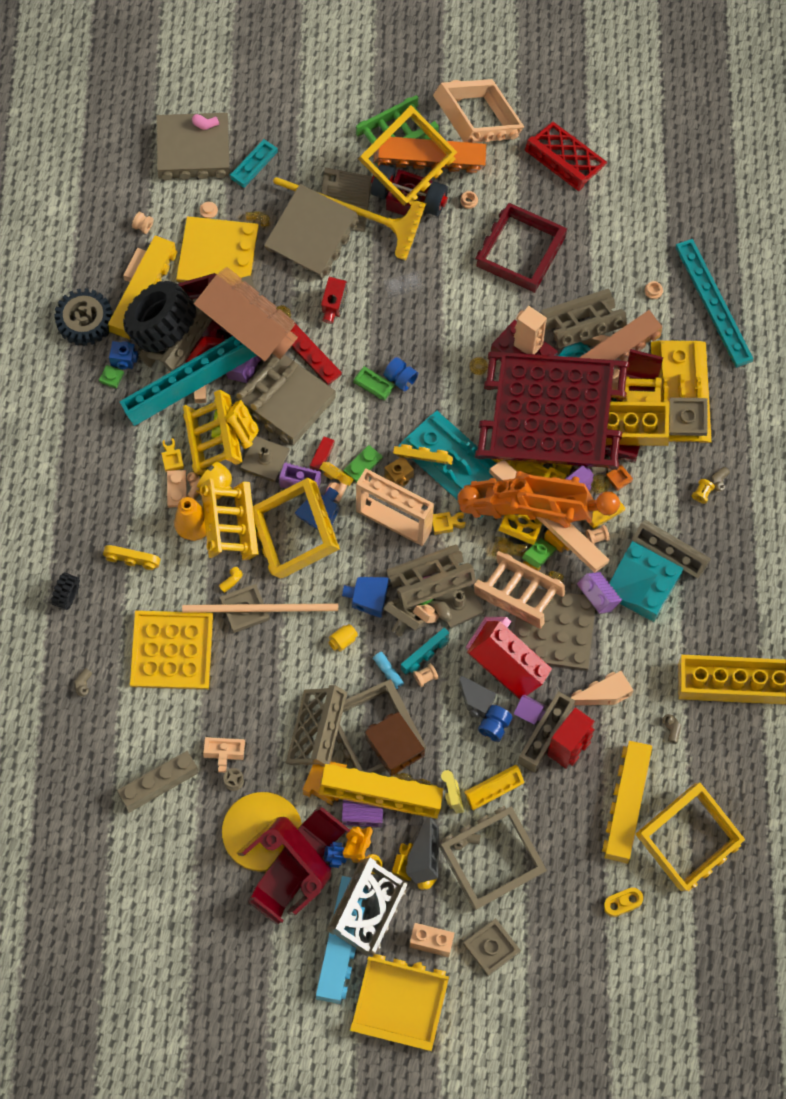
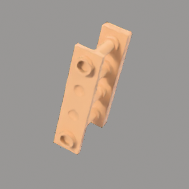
(518, 606)

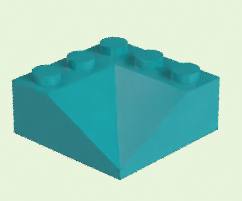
(645, 581)

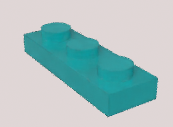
(254, 163)
(425, 652)

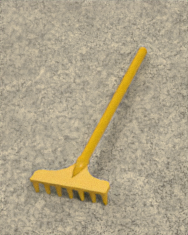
(403, 227)

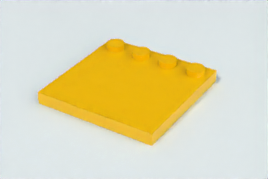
(214, 245)
(171, 650)

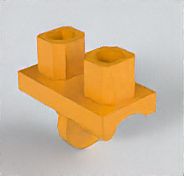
(357, 843)

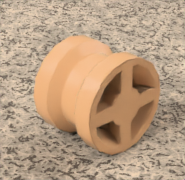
(142, 222)

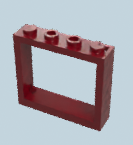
(531, 219)

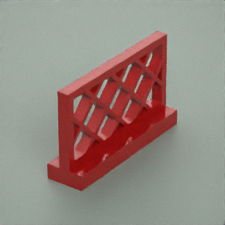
(557, 163)

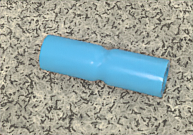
(386, 667)

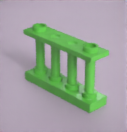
(393, 113)

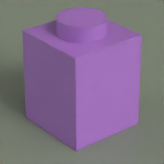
(530, 710)

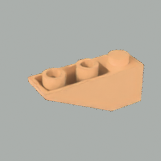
(607, 692)

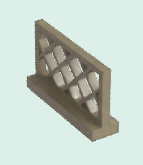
(326, 728)

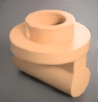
(340, 488)

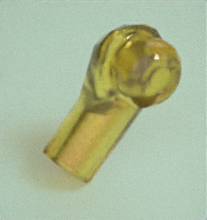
(258, 215)

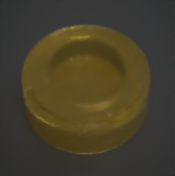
(600, 484)

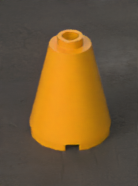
(190, 520)

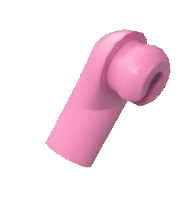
(204, 123)

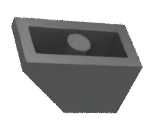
(476, 697)

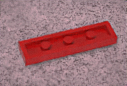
(314, 356)

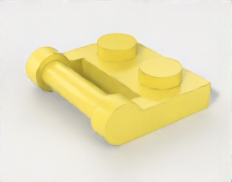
(453, 795)

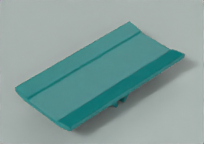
(441, 434)

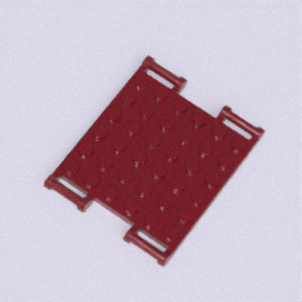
(552, 409)

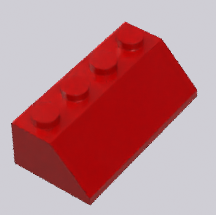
(508, 659)

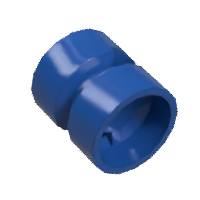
(400, 373)
(496, 721)

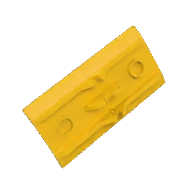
(683, 376)

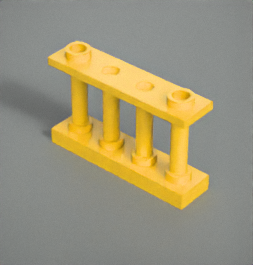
(227, 437)
(245, 519)

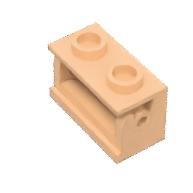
(431, 940)

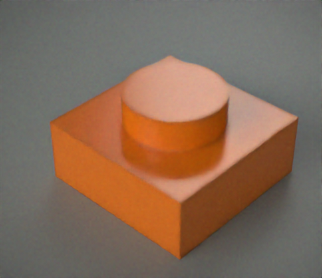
(619, 478)

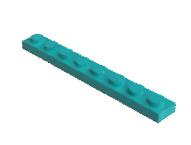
(714, 303)

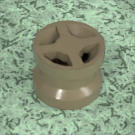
(232, 775)

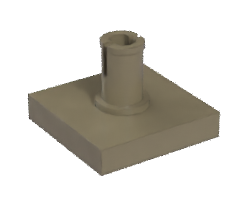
(265, 459)
(462, 605)
(405, 617)

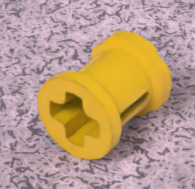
(702, 497)

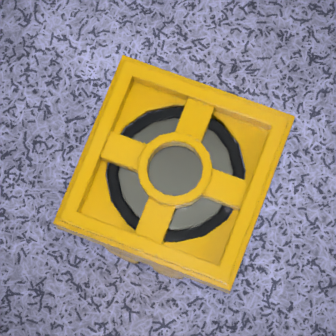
(520, 528)

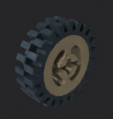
(86, 304)

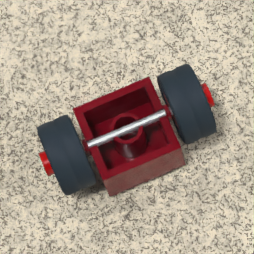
(434, 196)

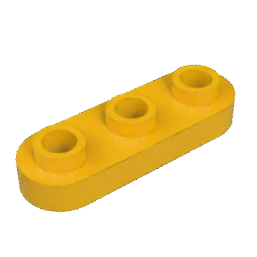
(131, 557)

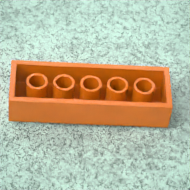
(426, 153)

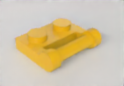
(643, 396)
(242, 423)

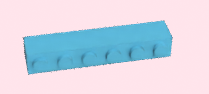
(337, 958)

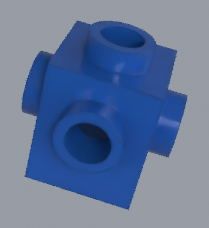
(123, 355)

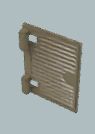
(349, 188)

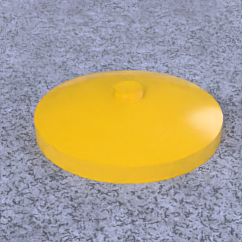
(250, 817)

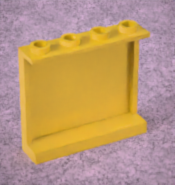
(400, 1002)

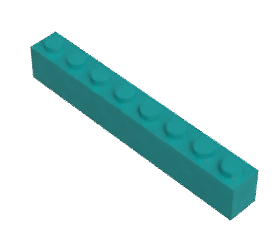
(185, 380)

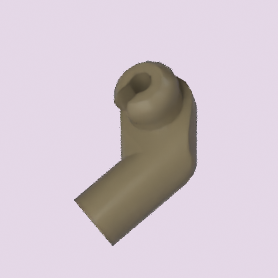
(717, 479)
(442, 610)
(81, 684)
(673, 726)
(475, 839)

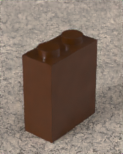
(394, 743)

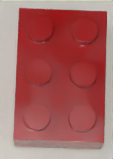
(571, 738)

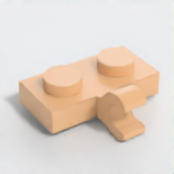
(224, 749)

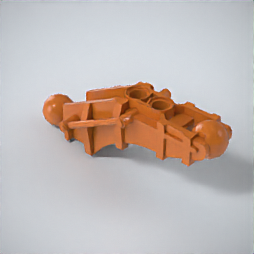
(537, 497)

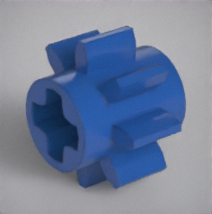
(334, 855)

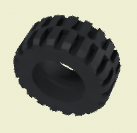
(159, 316)

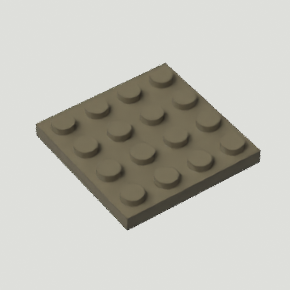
(566, 631)

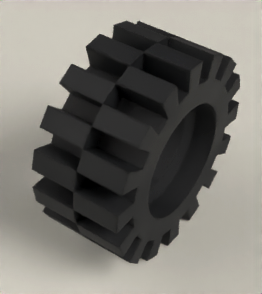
(65, 591)

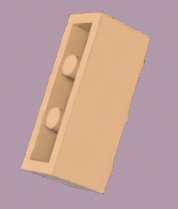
(529, 330)

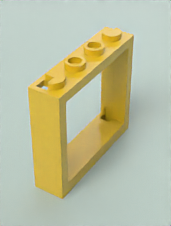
(431, 133)
(321, 518)
(718, 858)

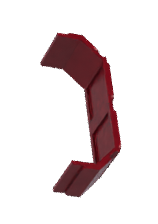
(641, 367)
(285, 874)

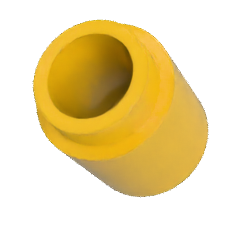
(342, 637)

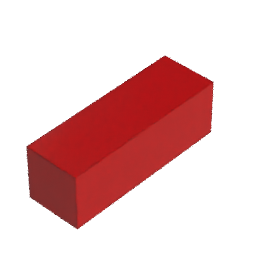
(322, 453)

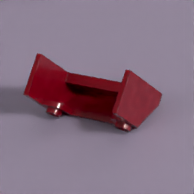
(283, 832)

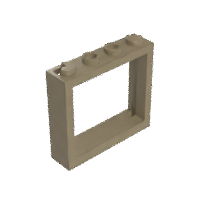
(367, 695)
(468, 831)

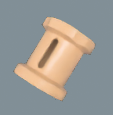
(598, 534)
(425, 675)

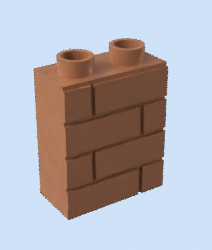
(247, 315)

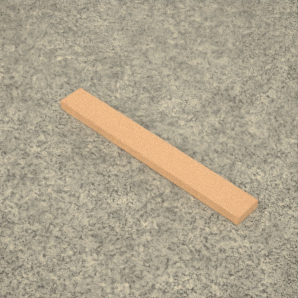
(569, 536)

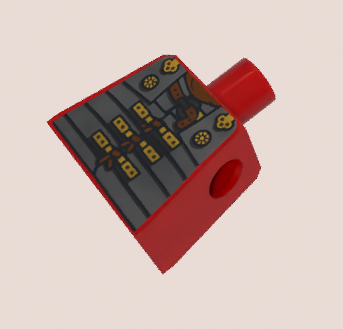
(339, 289)

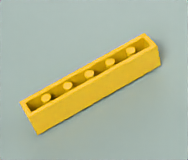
(150, 271)
(381, 791)
(628, 801)

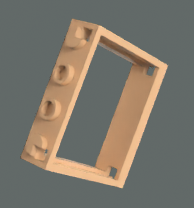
(449, 91)
(399, 498)

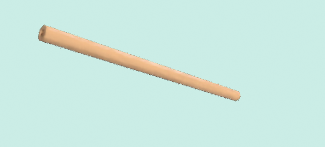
(259, 608)

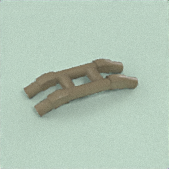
(267, 393)

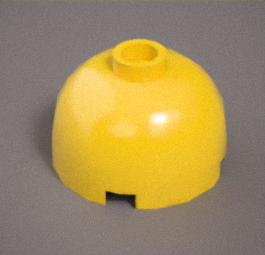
(221, 476)

